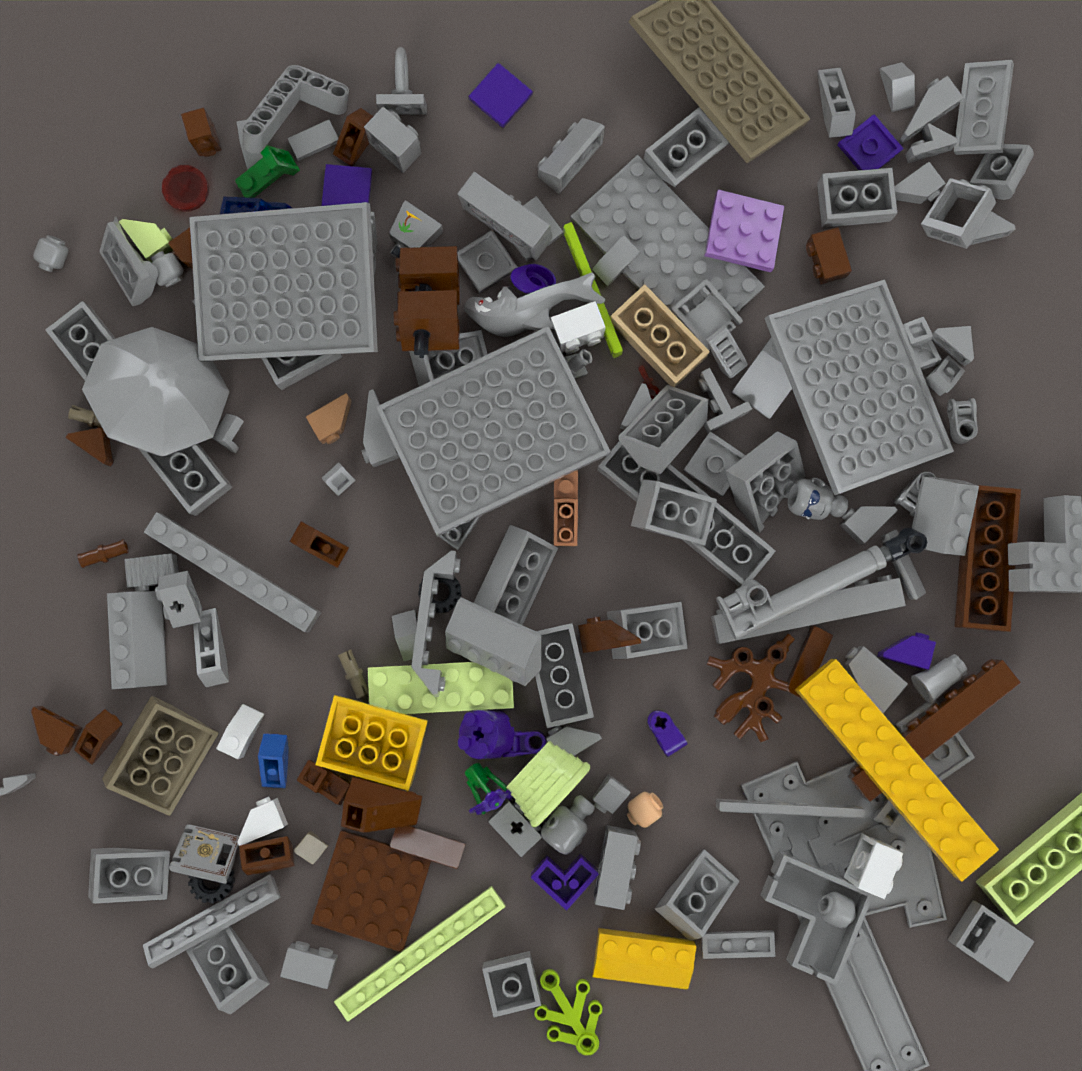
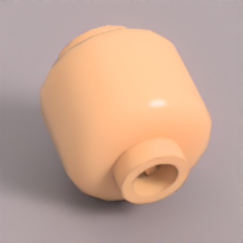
(644, 809)

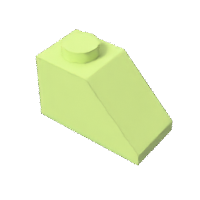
(147, 237)

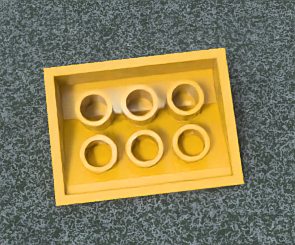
(371, 742)

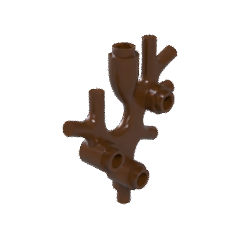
(762, 678)

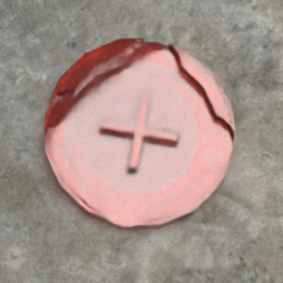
(185, 188)

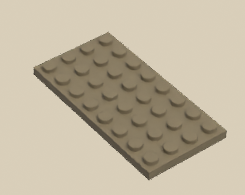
(720, 74)

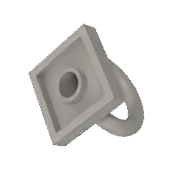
(402, 99)

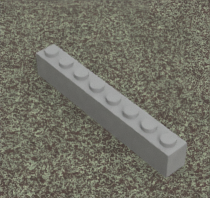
(232, 572)
(840, 604)

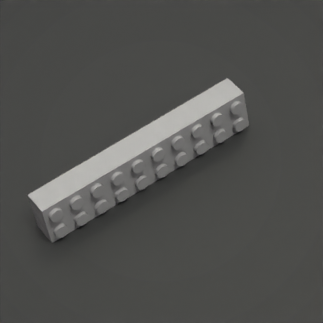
(186, 472)

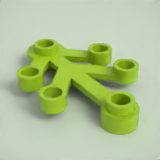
(571, 1015)

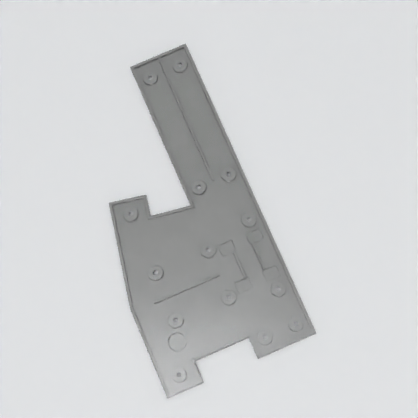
(865, 990)

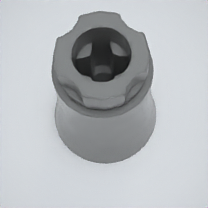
(939, 678)

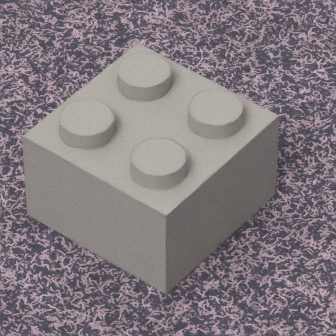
(393, 139)
(511, 984)

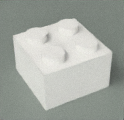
(578, 328)
(873, 866)

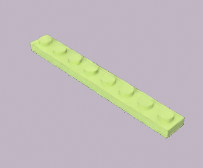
(419, 953)

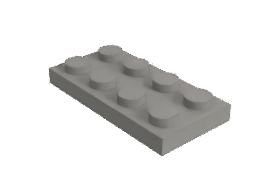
(984, 107)

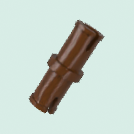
(103, 553)

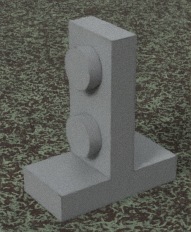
(719, 403)

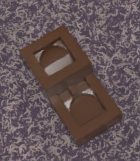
(324, 782)

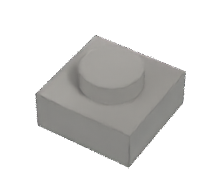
(338, 479)

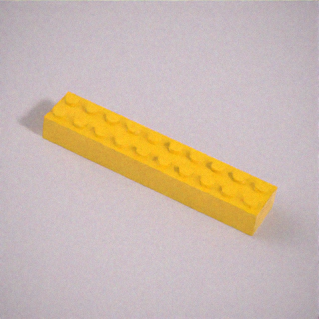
(897, 770)

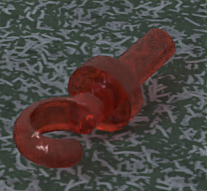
(648, 381)

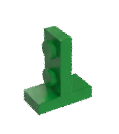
(266, 171)

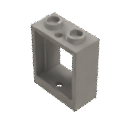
(962, 237)

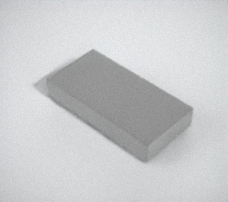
(313, 140)

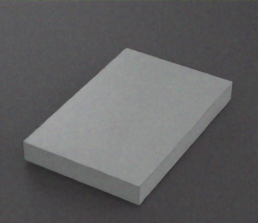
(946, 758)

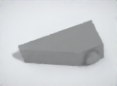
(938, 100)
(836, 103)
(377, 442)
(210, 650)

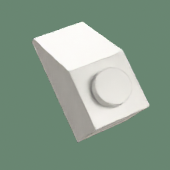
(240, 732)
(262, 820)

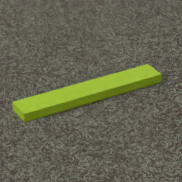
(584, 269)

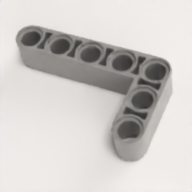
(293, 85)

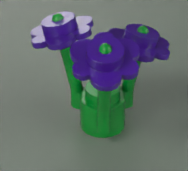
(477, 777)

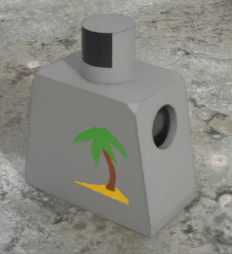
(413, 229)

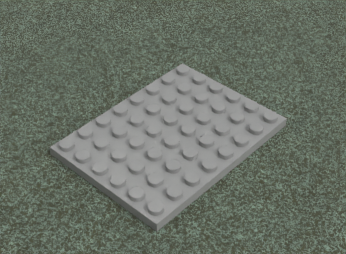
(284, 283)
(858, 386)
(493, 430)

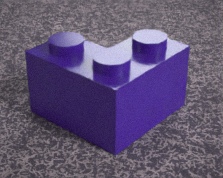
(565, 885)

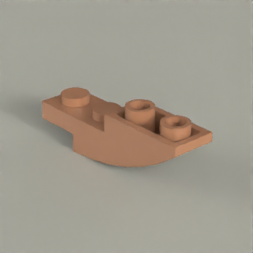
(566, 510)

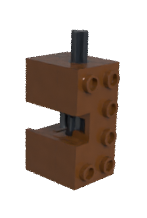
(428, 299)

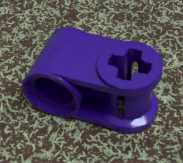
(667, 736)
(522, 746)

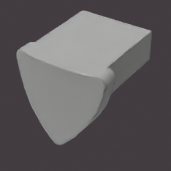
(227, 431)

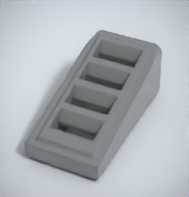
(736, 361)

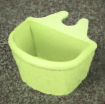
(546, 782)

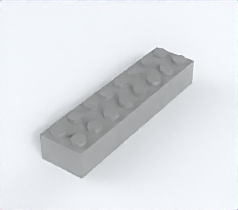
(729, 542)

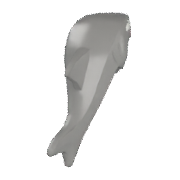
(515, 315)

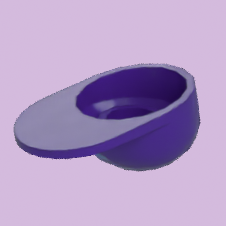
(532, 278)

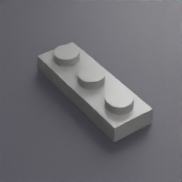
(738, 944)

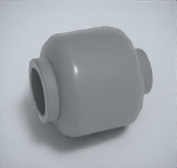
(50, 253)
(168, 269)
(837, 909)

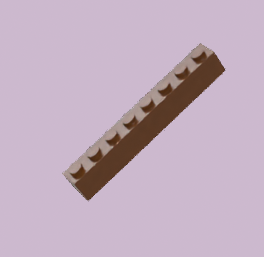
(949, 716)

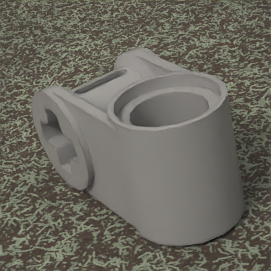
(962, 415)
(909, 495)

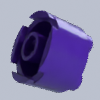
(486, 734)

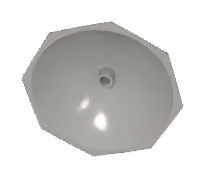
(155, 392)

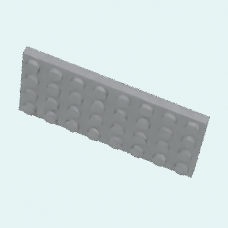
(666, 235)

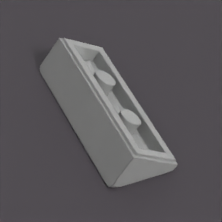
(906, 572)

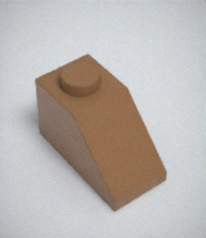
(330, 419)

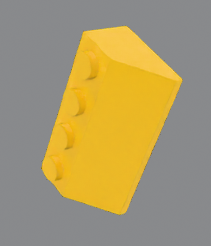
(644, 958)

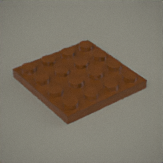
(371, 891)

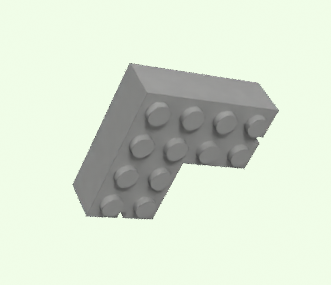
(1058, 560)
(817, 943)

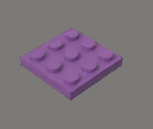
(744, 231)

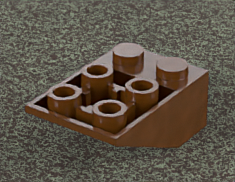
(378, 807)

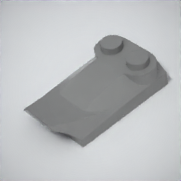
(131, 272)

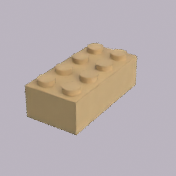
(659, 336)

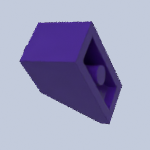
(911, 651)

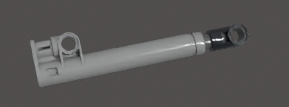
(748, 614)

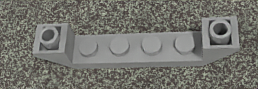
(443, 568)

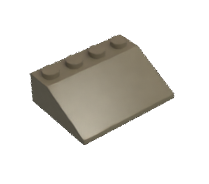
(159, 756)

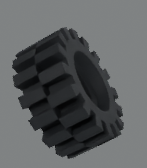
(454, 595)
(211, 895)

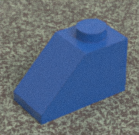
(273, 760)

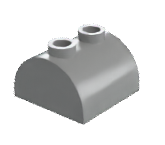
(1003, 170)

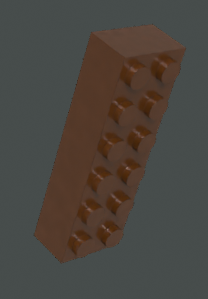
(984, 570)

